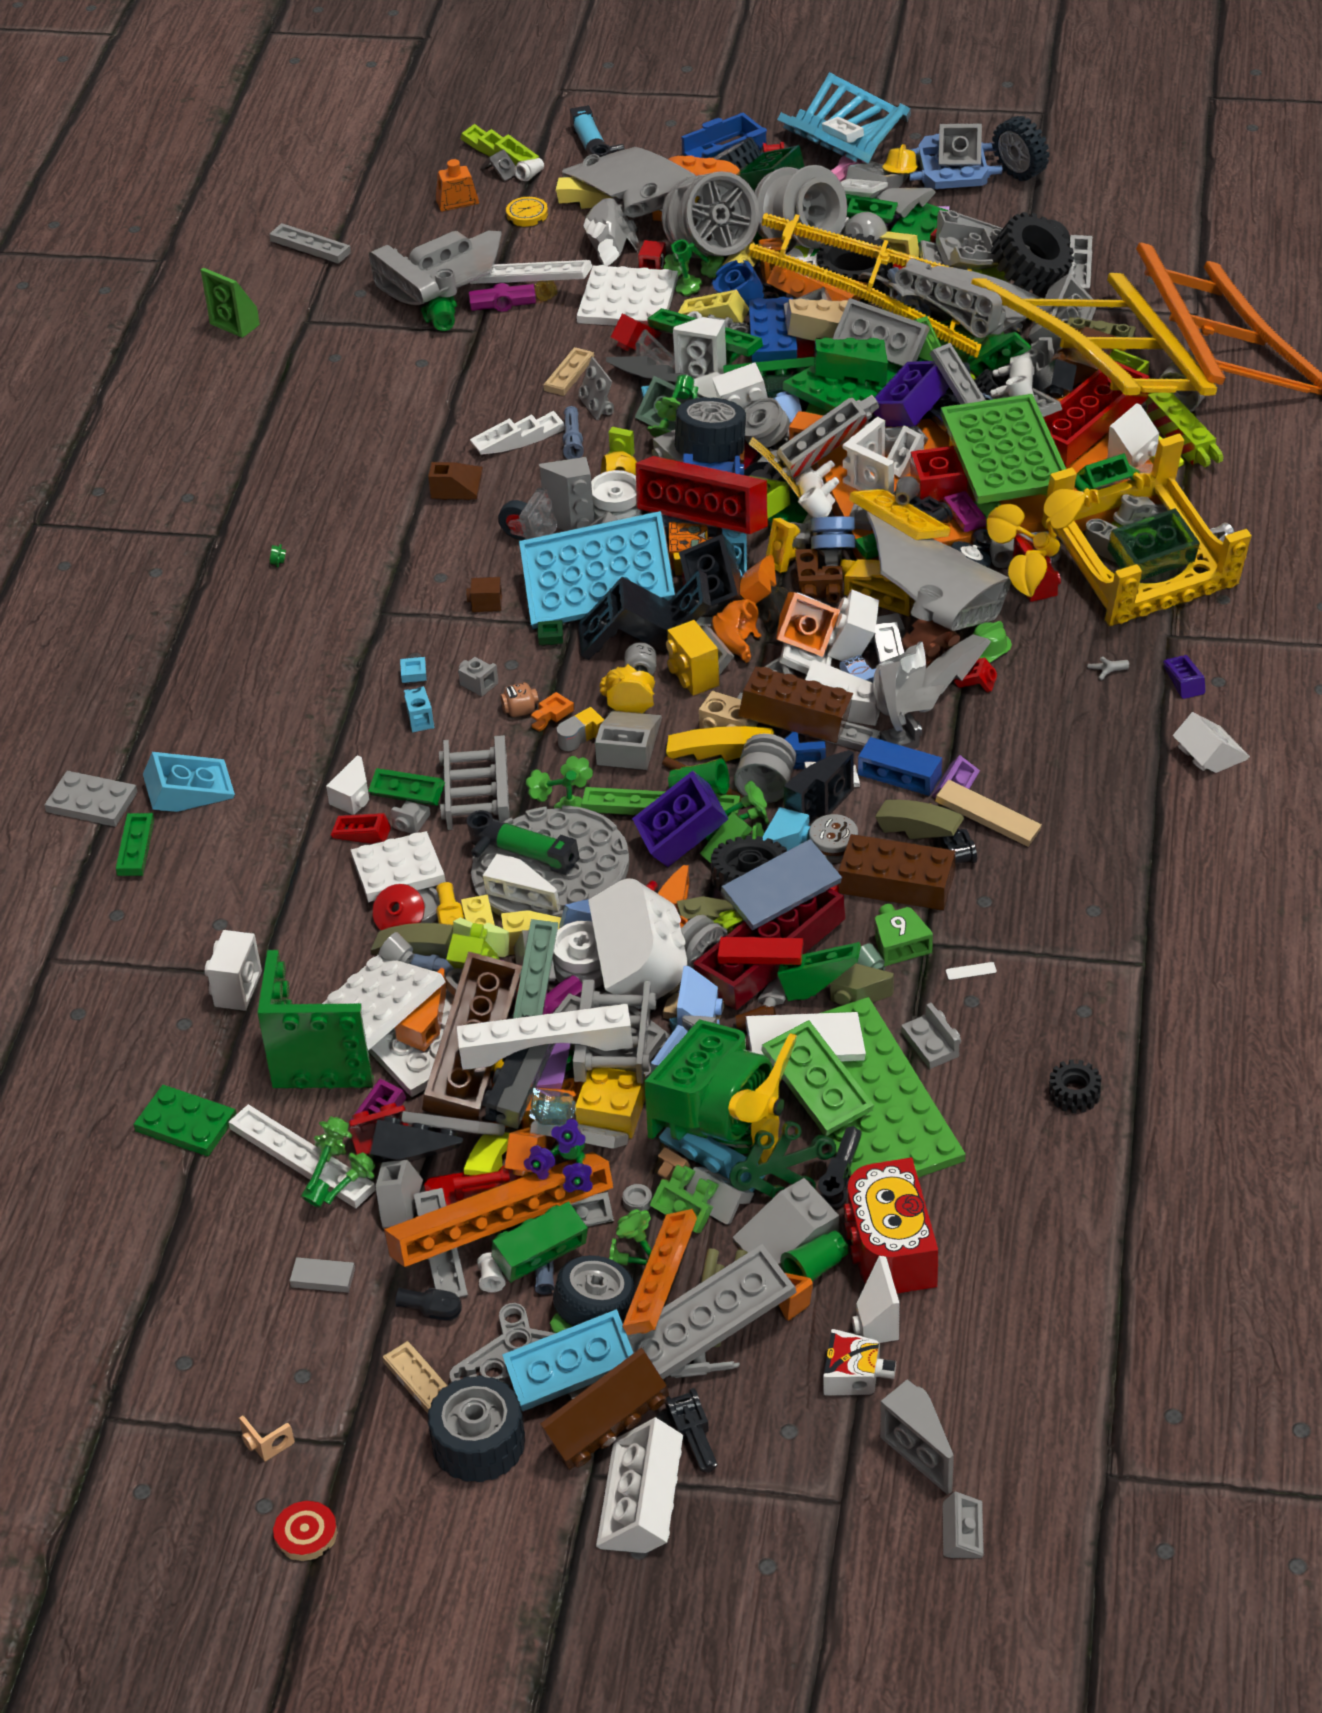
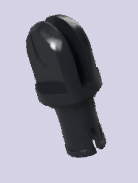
(433, 1303)

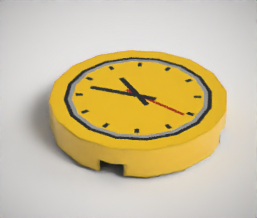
(527, 211)

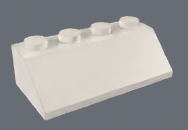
(640, 1488)

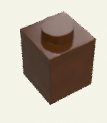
(485, 594)

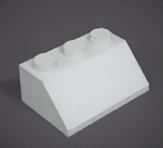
(700, 347)

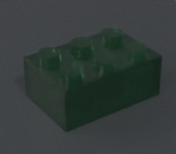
(1154, 544)

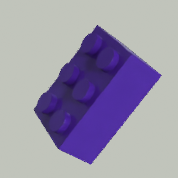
(910, 394)
(680, 819)

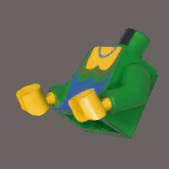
(1108, 473)

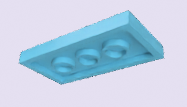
(567, 1359)

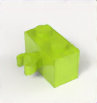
(474, 943)

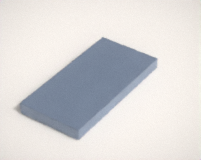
(781, 884)

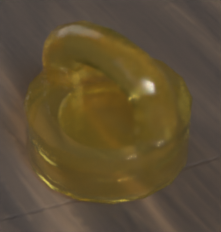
(547, 288)

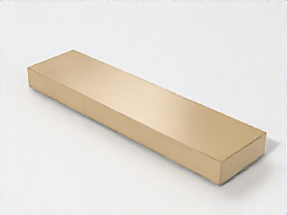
(988, 813)

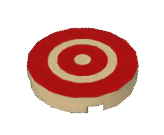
(305, 1530)

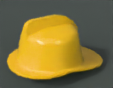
(900, 160)

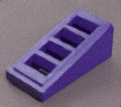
(1188, 679)

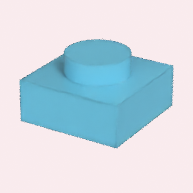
(413, 669)

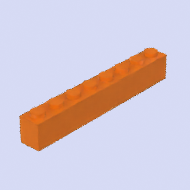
(490, 1212)

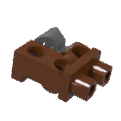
(820, 582)

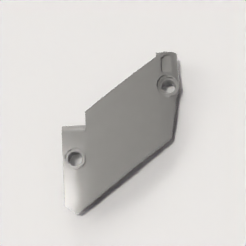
(631, 174)

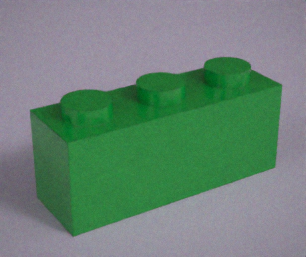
(539, 1241)

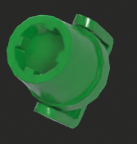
(440, 312)

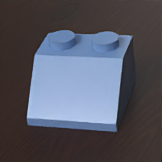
(697, 996)

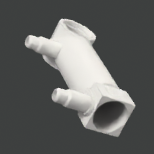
(1021, 377)
(814, 491)

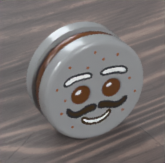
(832, 835)

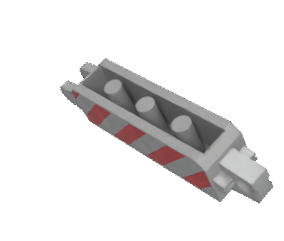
(823, 437)

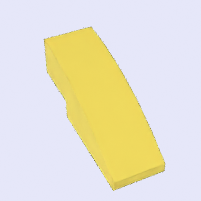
(574, 190)

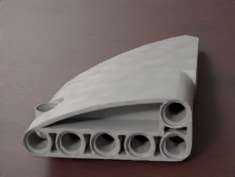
(435, 266)
(939, 578)

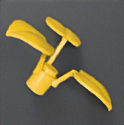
(1004, 521)

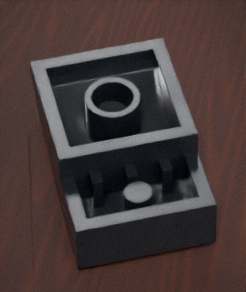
(821, 786)

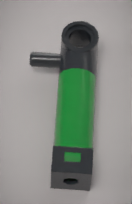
(486, 831)

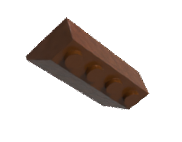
(1073, 356)
(605, 1410)

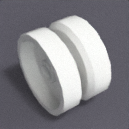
(615, 493)
(577, 953)

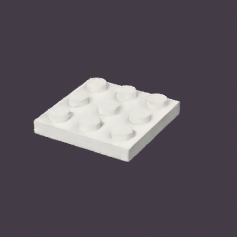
(398, 861)

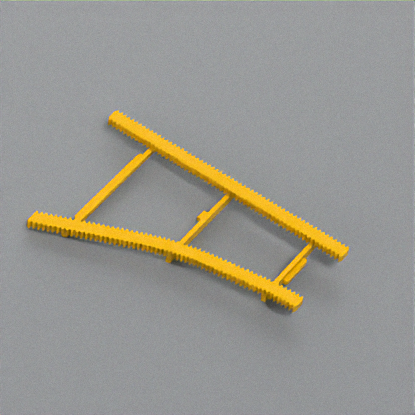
(882, 255)
(1092, 346)

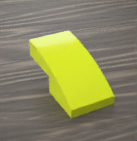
(487, 1154)

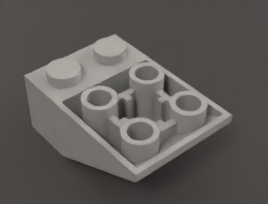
(627, 739)

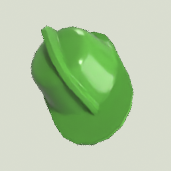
(996, 634)

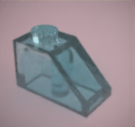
(551, 1107)

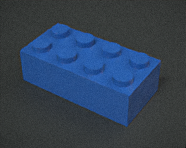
(768, 322)

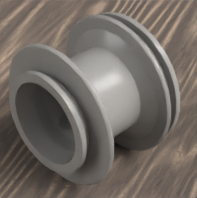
(808, 192)

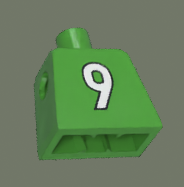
(901, 935)

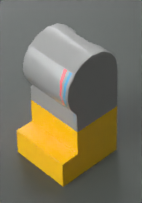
(578, 729)

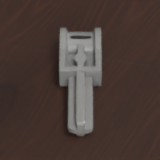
(1136, 509)

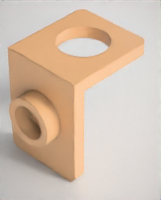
(264, 1445)

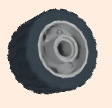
(710, 429)
(476, 1428)

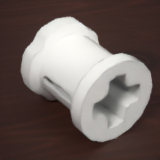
(491, 1274)

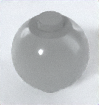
(866, 224)

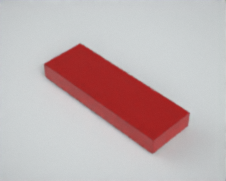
(760, 950)

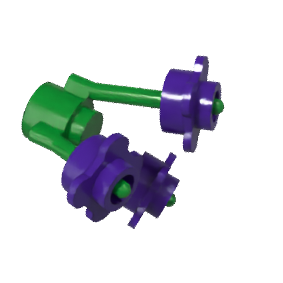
(570, 1147)

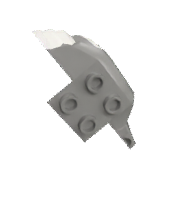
(608, 229)
(900, 683)

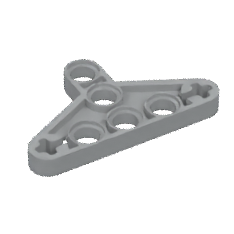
(491, 1354)

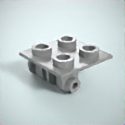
(595, 390)

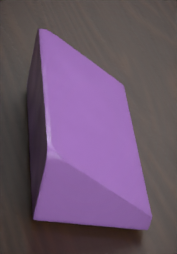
(960, 772)
(555, 1068)

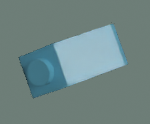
(788, 828)

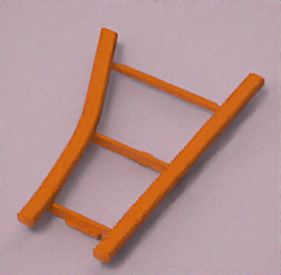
(1191, 324)

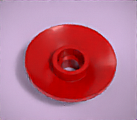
(410, 909)

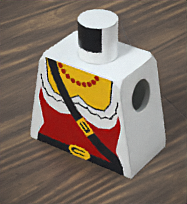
(854, 1365)

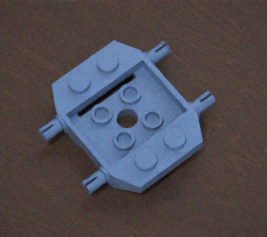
(950, 176)

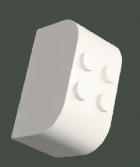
(637, 939)

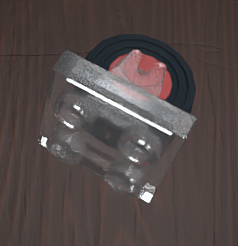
(528, 519)

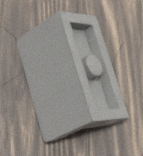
(726, 1198)

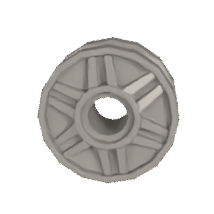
(765, 422)
(700, 936)

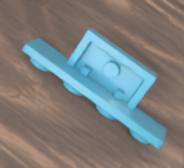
(707, 1152)

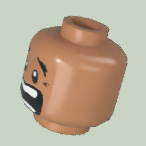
(519, 699)

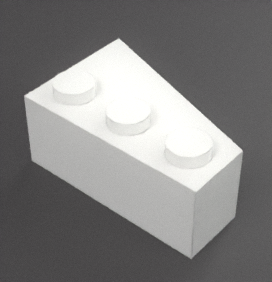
(863, 704)

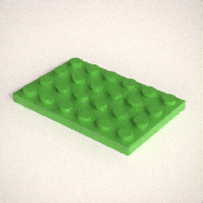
(1003, 447)

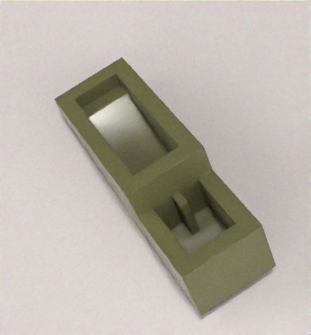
(918, 819)
(423, 937)

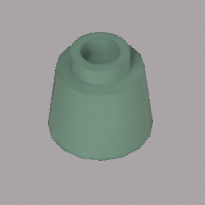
(870, 957)

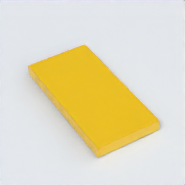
(902, 517)

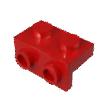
(363, 1125)

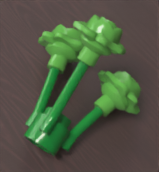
(332, 1144)

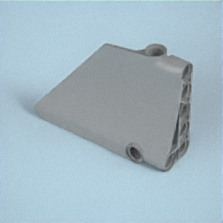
(969, 304)

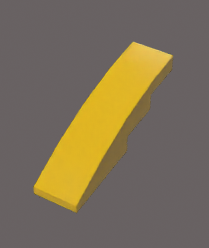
(712, 742)

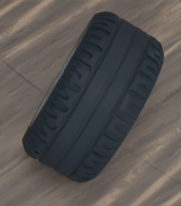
(592, 1288)

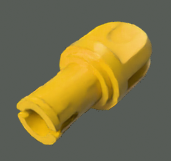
(449, 909)

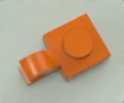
(554, 708)

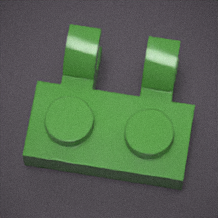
(672, 1197)

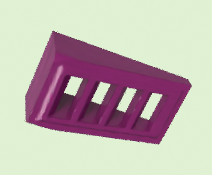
(381, 1089)

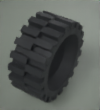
(843, 261)
(1024, 266)

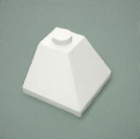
(863, 187)
(878, 1306)

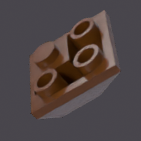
(454, 480)

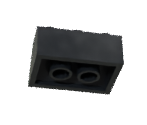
(719, 562)

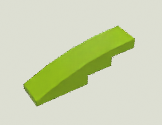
(492, 143)

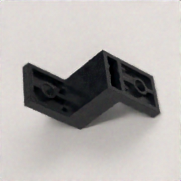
(642, 613)

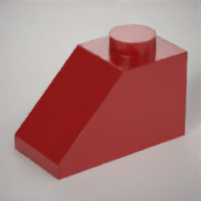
(629, 330)

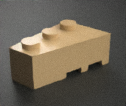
(813, 318)

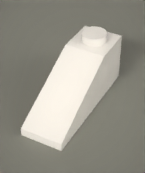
(518, 882)

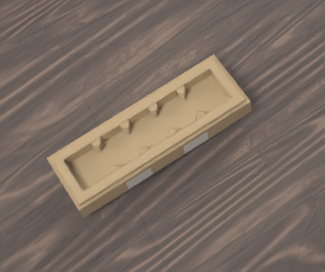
(414, 1374)

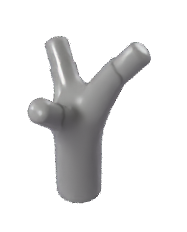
(1109, 666)

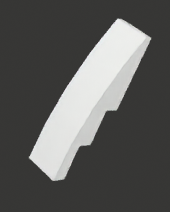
(523, 433)

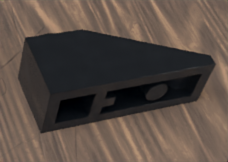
(1055, 379)

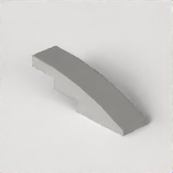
(955, 662)
(444, 1267)

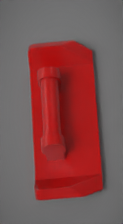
(462, 1186)

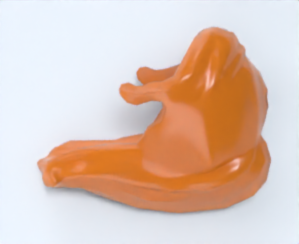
(735, 625)

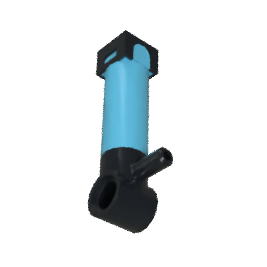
(583, 124)

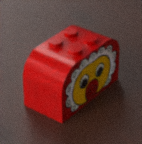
(891, 1220)

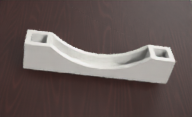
(598, 1027)

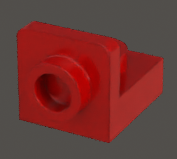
(980, 673)

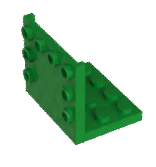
(310, 1041)

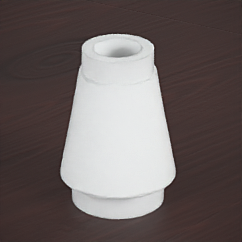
(527, 169)

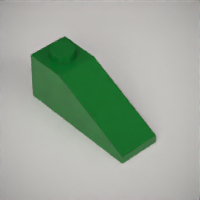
(882, 208)
(997, 351)
(817, 970)

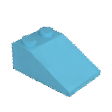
(186, 781)

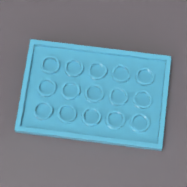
(577, 567)

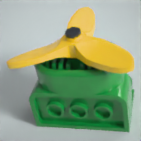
(716, 1087)

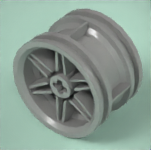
(725, 212)

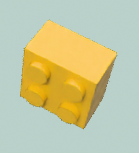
(693, 657)
(611, 1100)

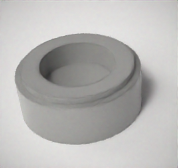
(637, 1197)

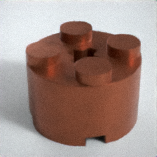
(935, 639)

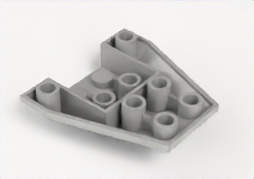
(965, 241)

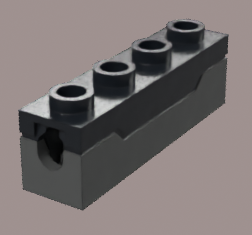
(515, 1084)

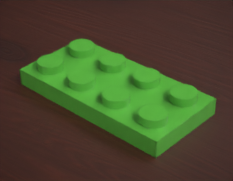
(819, 1079)

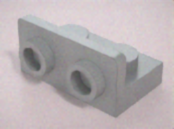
(932, 1037)

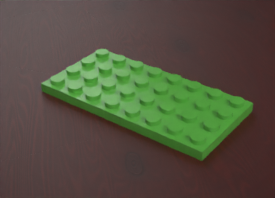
(903, 1115)

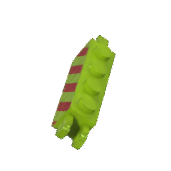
(1173, 418)

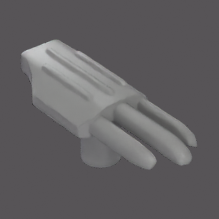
(702, 1367)

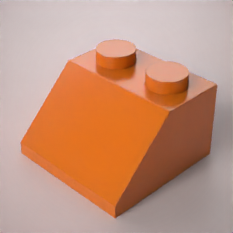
(806, 623)

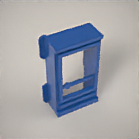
(719, 131)

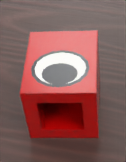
(652, 255)

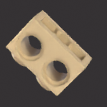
(722, 711)

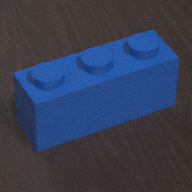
(900, 766)

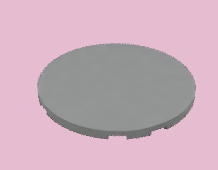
(600, 848)

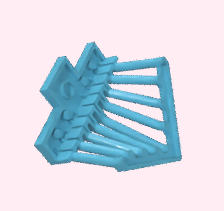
(810, 126)

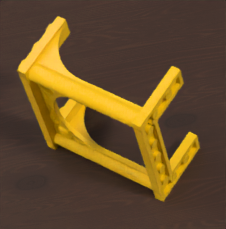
(1121, 591)

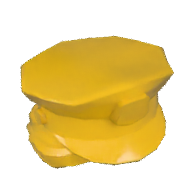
(628, 689)

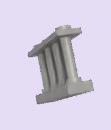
(497, 789)
(584, 1060)

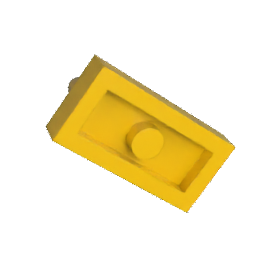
(781, 543)

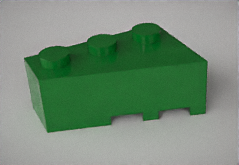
(851, 358)

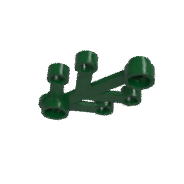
(777, 1161)

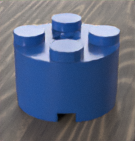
(740, 278)

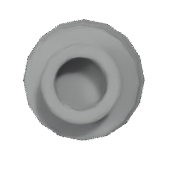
(396, 949)

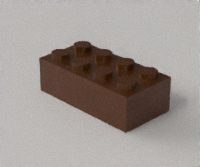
(795, 704)
(897, 872)

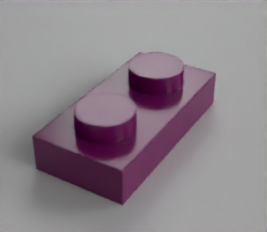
(965, 511)

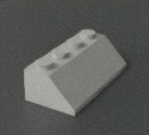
(1063, 289)

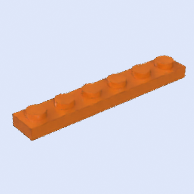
(659, 1272)

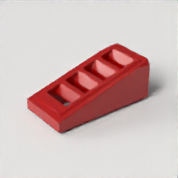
(371, 828)

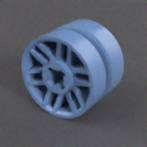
(833, 532)

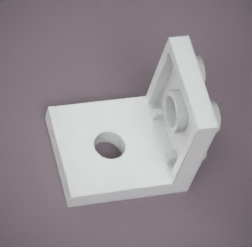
(867, 454)

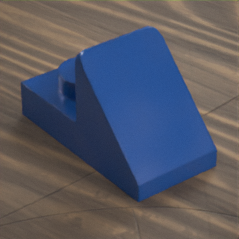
(806, 751)

